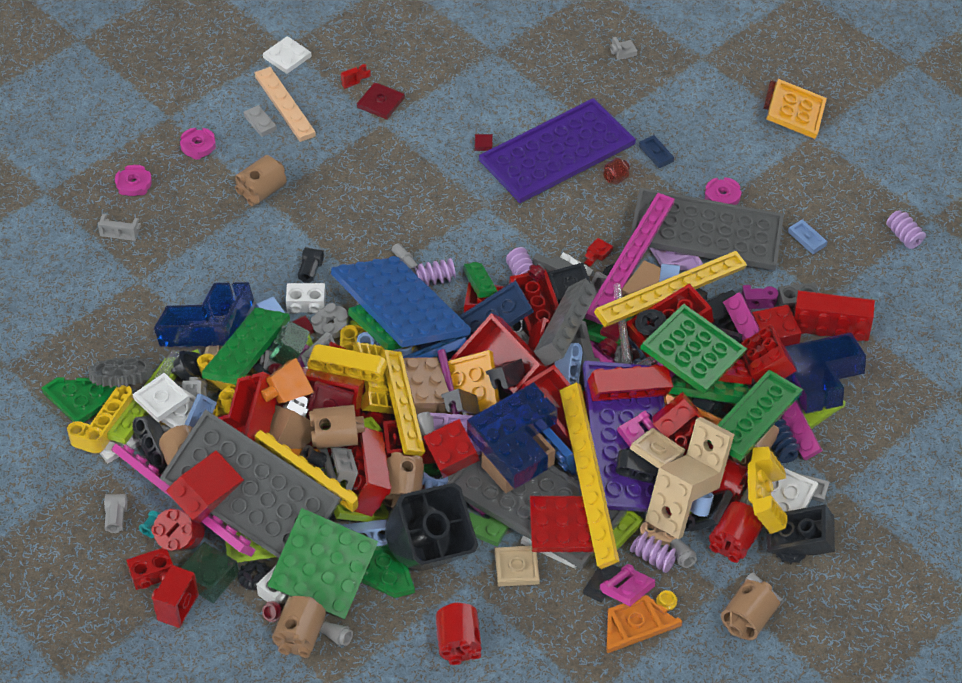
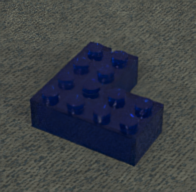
(206, 323)
(821, 366)
(507, 431)

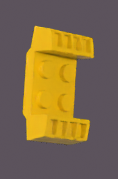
(377, 394)
(762, 471)

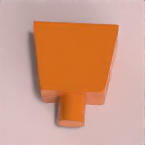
(287, 383)

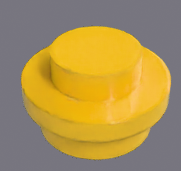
(667, 600)

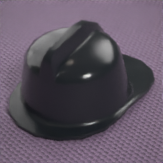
(186, 365)

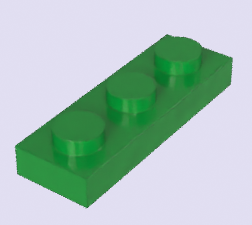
(479, 279)

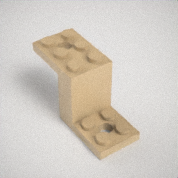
(689, 477)

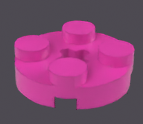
(199, 150)
(730, 186)
(138, 187)

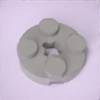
(327, 314)

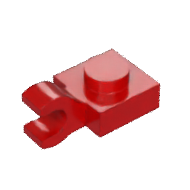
(353, 76)
(597, 250)

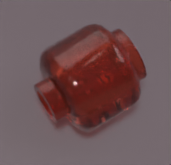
(616, 171)

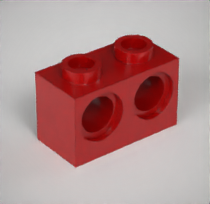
(150, 566)

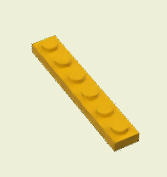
(403, 403)
(348, 497)

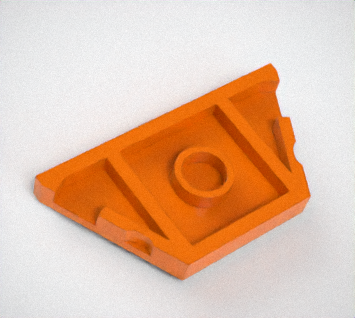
(637, 623)

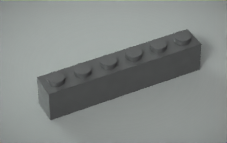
(565, 322)

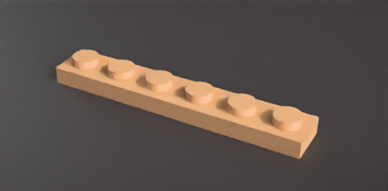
(285, 104)

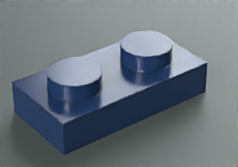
(656, 151)

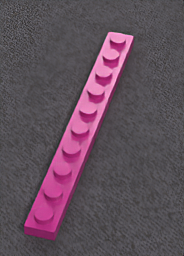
(632, 252)
(794, 416)
(150, 471)

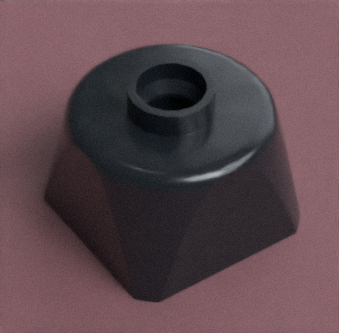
(430, 527)

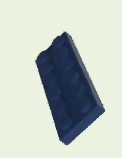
(506, 303)

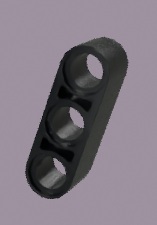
(149, 433)
(635, 467)

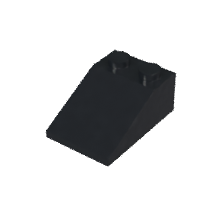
(806, 533)

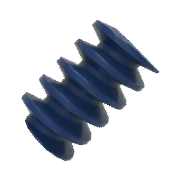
(785, 445)

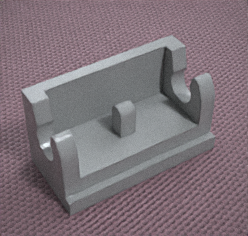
(119, 229)
(344, 465)

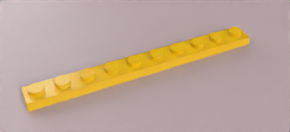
(649, 296)
(589, 476)

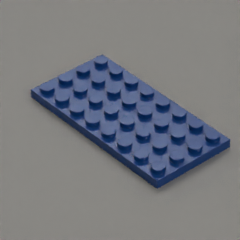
(400, 301)

